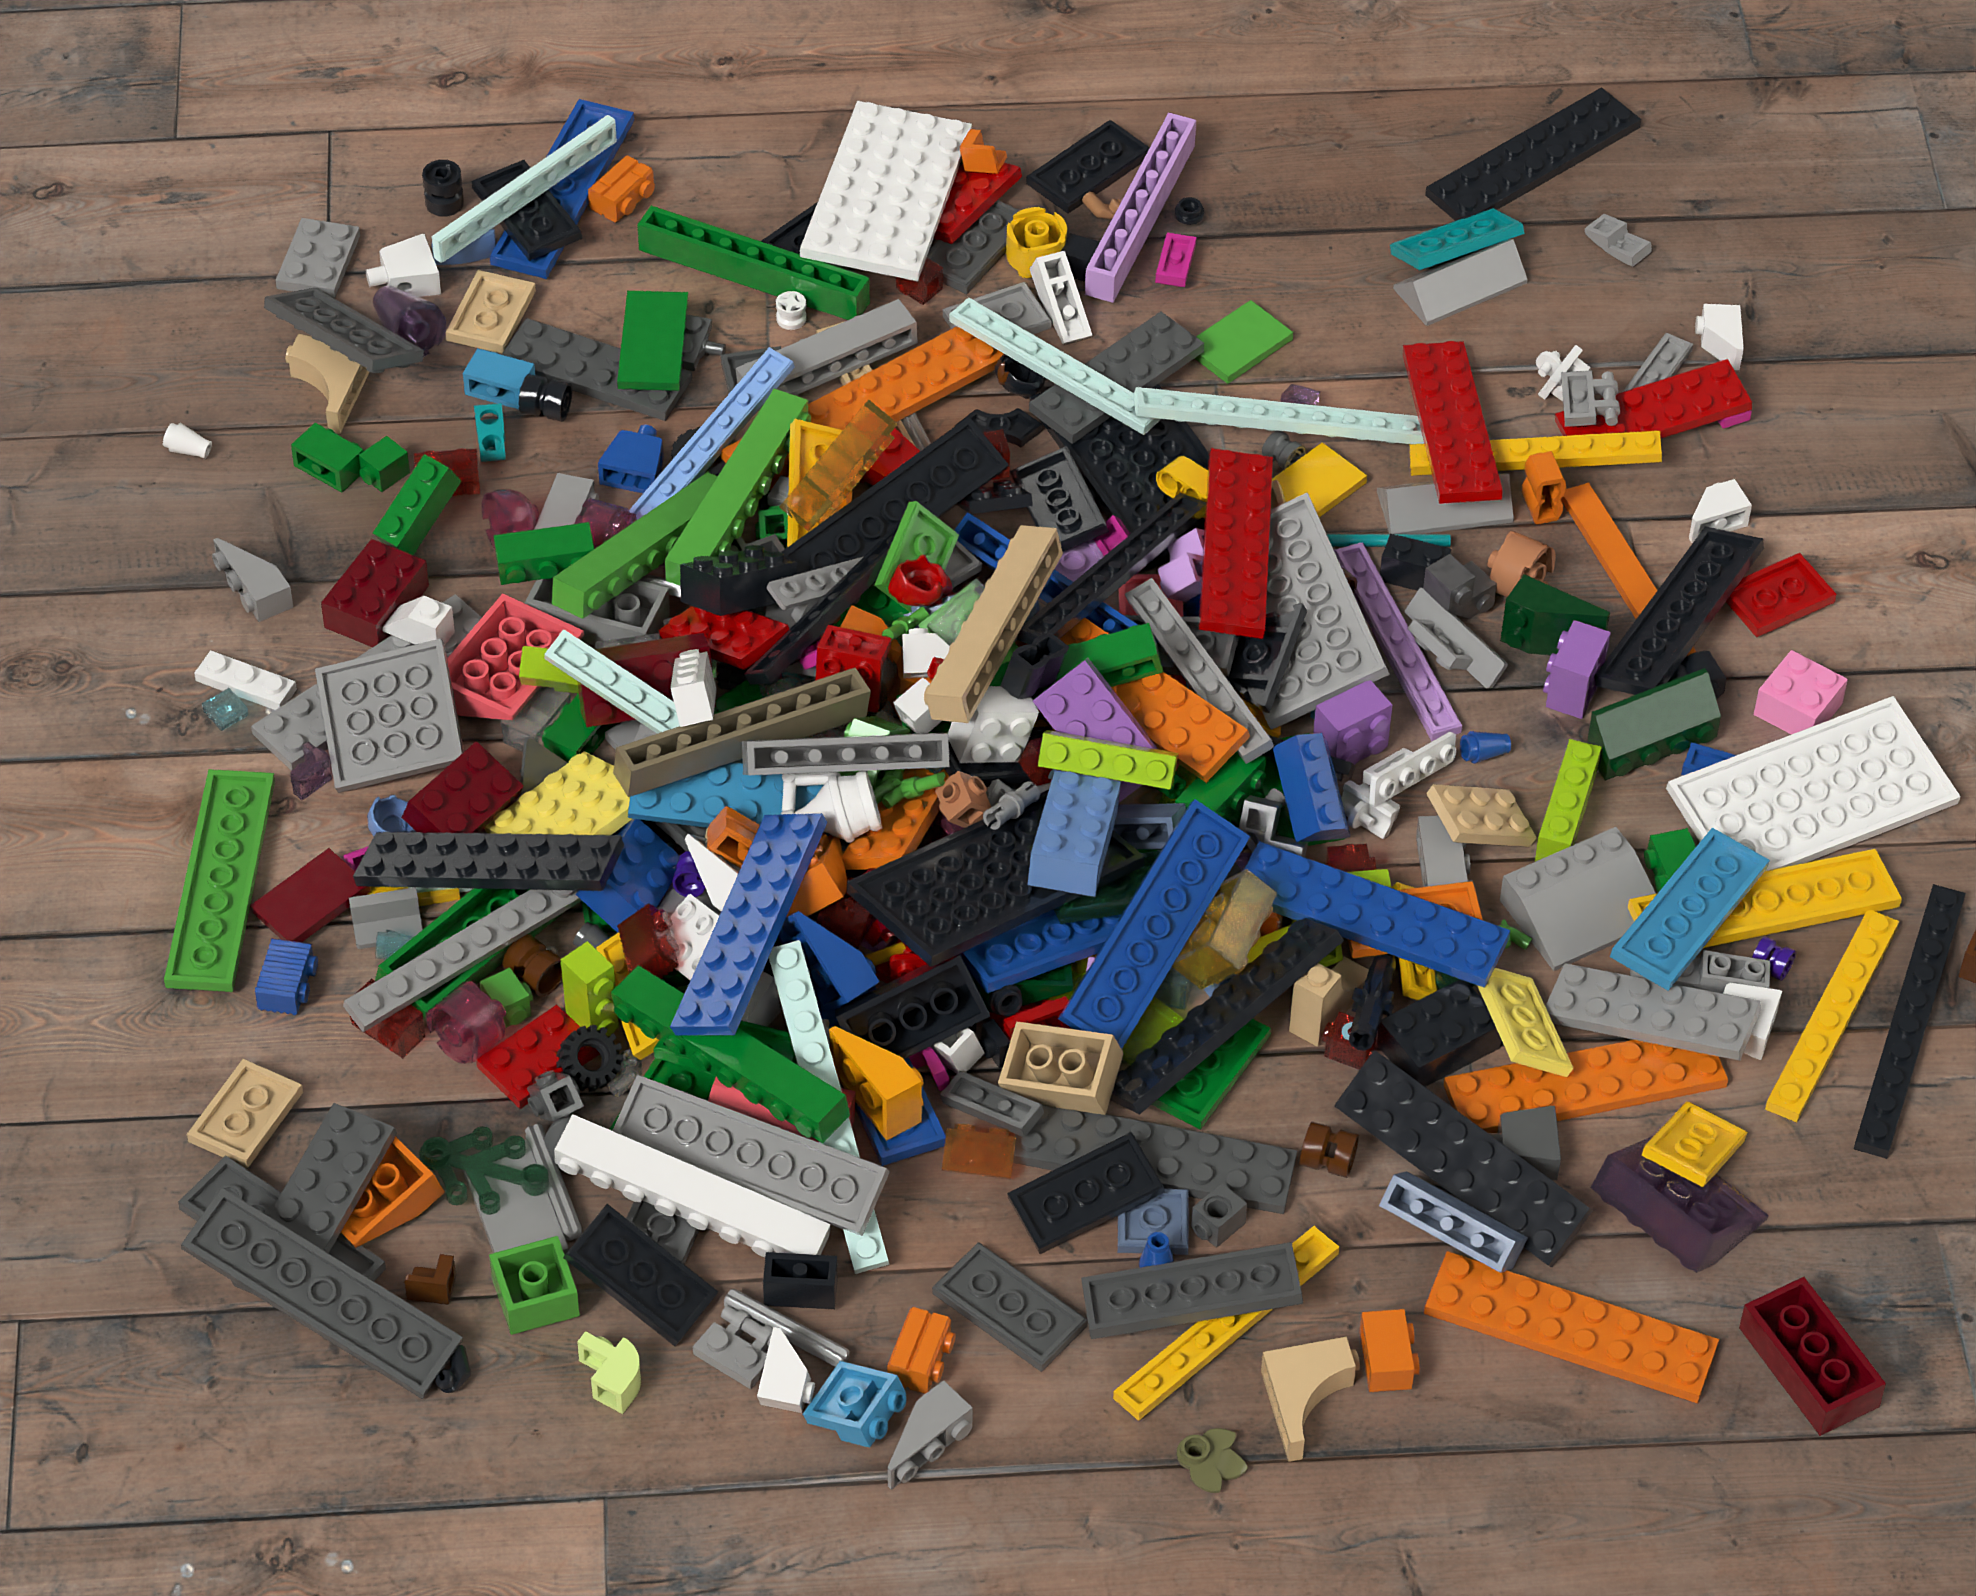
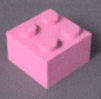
(1799, 694)

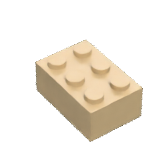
(1062, 1067)

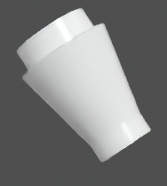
(186, 441)

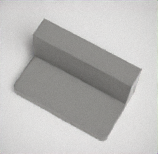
(385, 910)

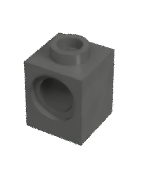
(1218, 1203)

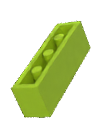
(1108, 759)
(1568, 798)

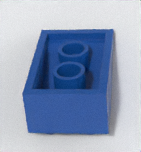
(834, 966)

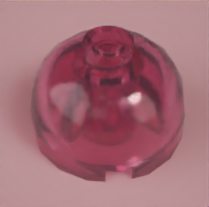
(508, 512)

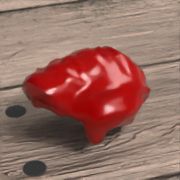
(919, 582)

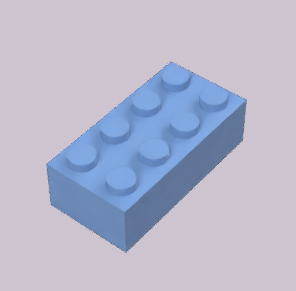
(1074, 833)

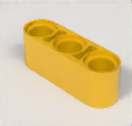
(1183, 477)

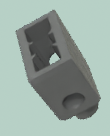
(1532, 1137)

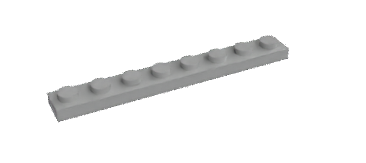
(1196, 664)
(456, 955)

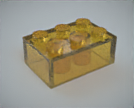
(1226, 930)

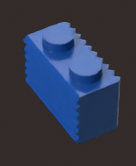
(285, 976)

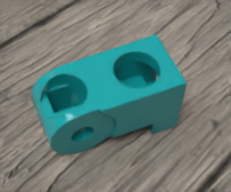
(490, 433)

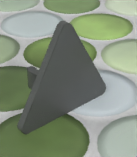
(537, 764)

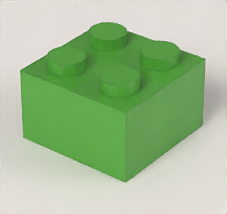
(534, 1285)

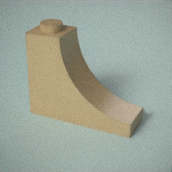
(330, 373)
(1322, 995)
(1300, 1379)

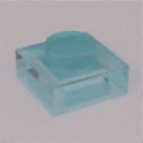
(225, 709)

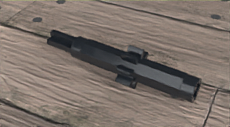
(1372, 1002)

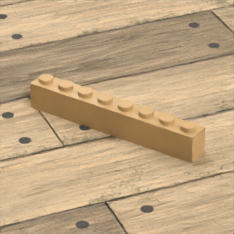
(993, 624)

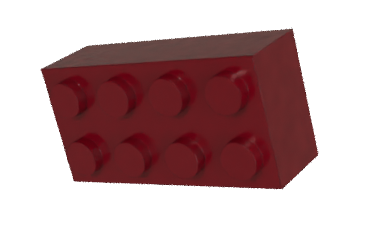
(647, 661)
(1812, 1356)

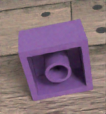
(1573, 668)
(1355, 722)

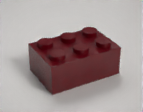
(372, 591)
(463, 795)

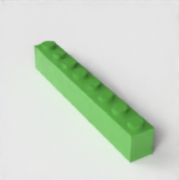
(739, 484)
(628, 554)

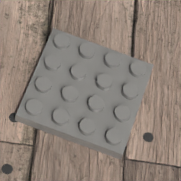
(389, 715)

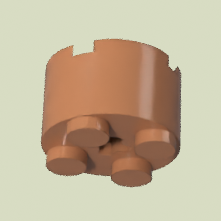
(1518, 557)

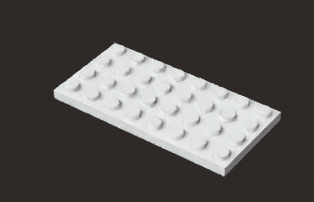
(886, 191)
(1819, 787)

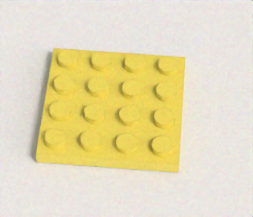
(573, 800)

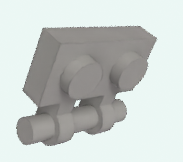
(1579, 401)
(732, 1354)

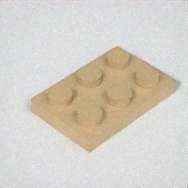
(490, 311)
(1481, 815)
(245, 1113)

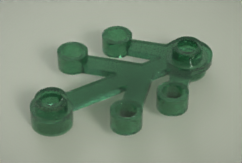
(481, 1165)

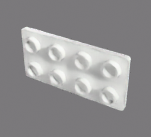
(691, 930)

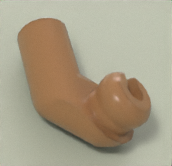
(1099, 208)

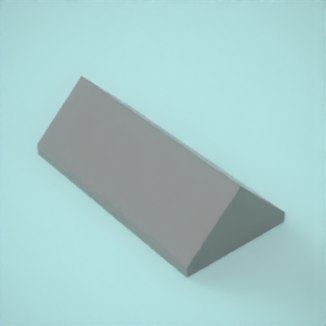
(1463, 282)
(1416, 509)

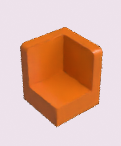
(980, 157)

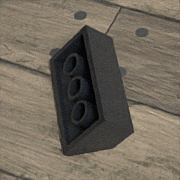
(916, 1008)

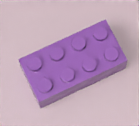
(1089, 707)

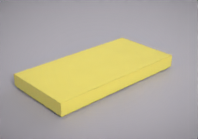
(1524, 1023)

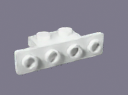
(1407, 768)

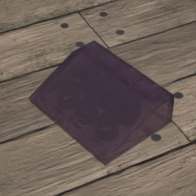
(1678, 1214)

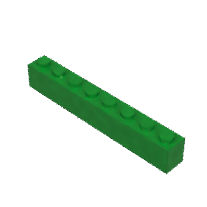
(752, 263)
(1117, 656)
(735, 1059)

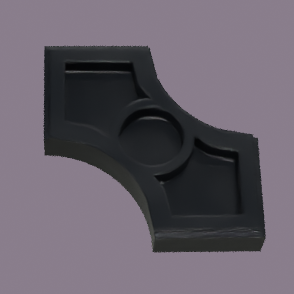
(1017, 425)

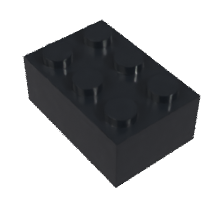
(733, 579)
(1439, 1033)

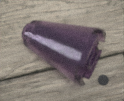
(410, 317)

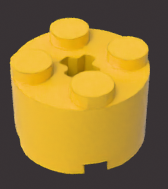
(1032, 236)

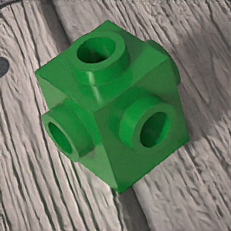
(770, 522)

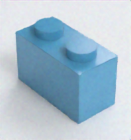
(496, 377)

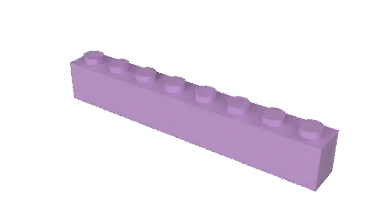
(1140, 207)

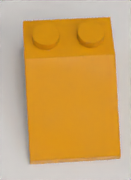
(882, 1080)

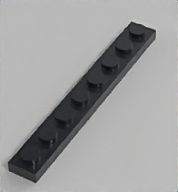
(825, 612)

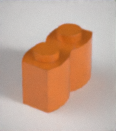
(1543, 487)

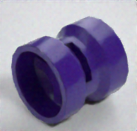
(687, 878)
(1780, 958)

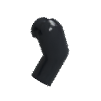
(457, 1374)

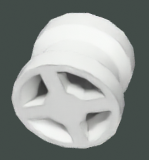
(791, 310)

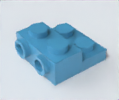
(857, 1403)

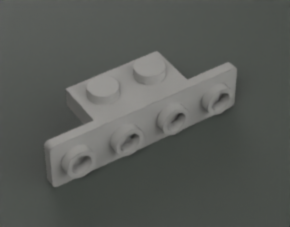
(808, 587)
(1452, 640)

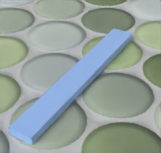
(717, 430)

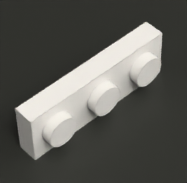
(245, 680)

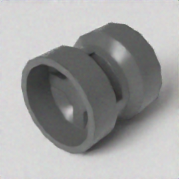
(1282, 449)

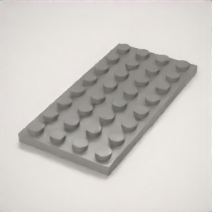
(1334, 640)

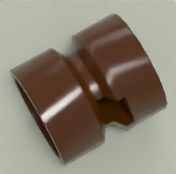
(534, 965)
(1317, 1147)

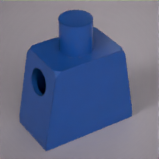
(632, 460)

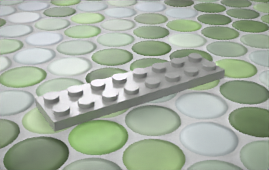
(302, 717)
(754, 1154)

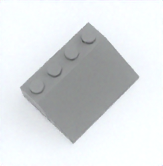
(1577, 897)

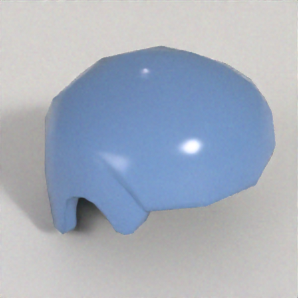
(386, 816)

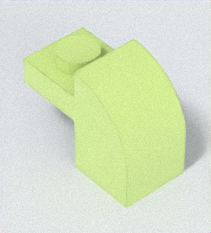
(617, 1369)

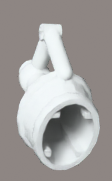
(843, 800)

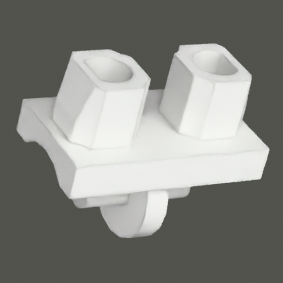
(1551, 365)
(1360, 812)

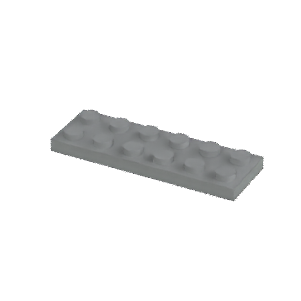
(1648, 1013)

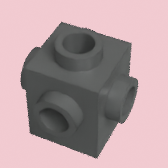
(564, 1099)

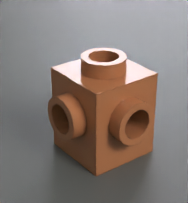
(963, 799)

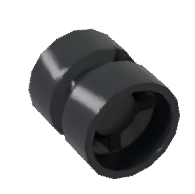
(443, 188)
(550, 398)

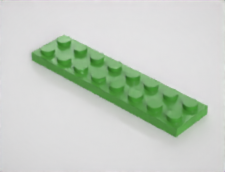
(220, 881)

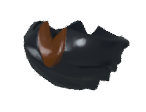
(1017, 377)

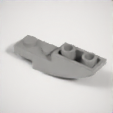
(1717, 969)

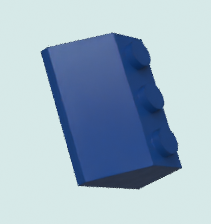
(1311, 788)

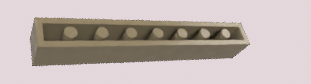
(717, 742)

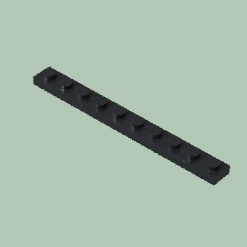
(1114, 569)
(1909, 1022)

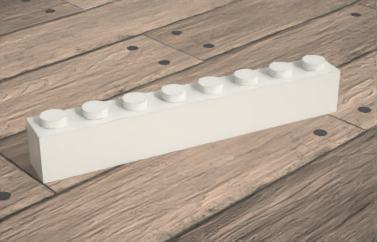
(687, 1191)

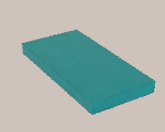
(1456, 239)

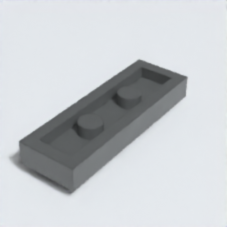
(992, 1103)

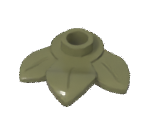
(1215, 1461)

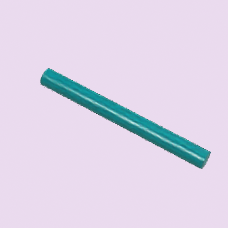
(1380, 540)

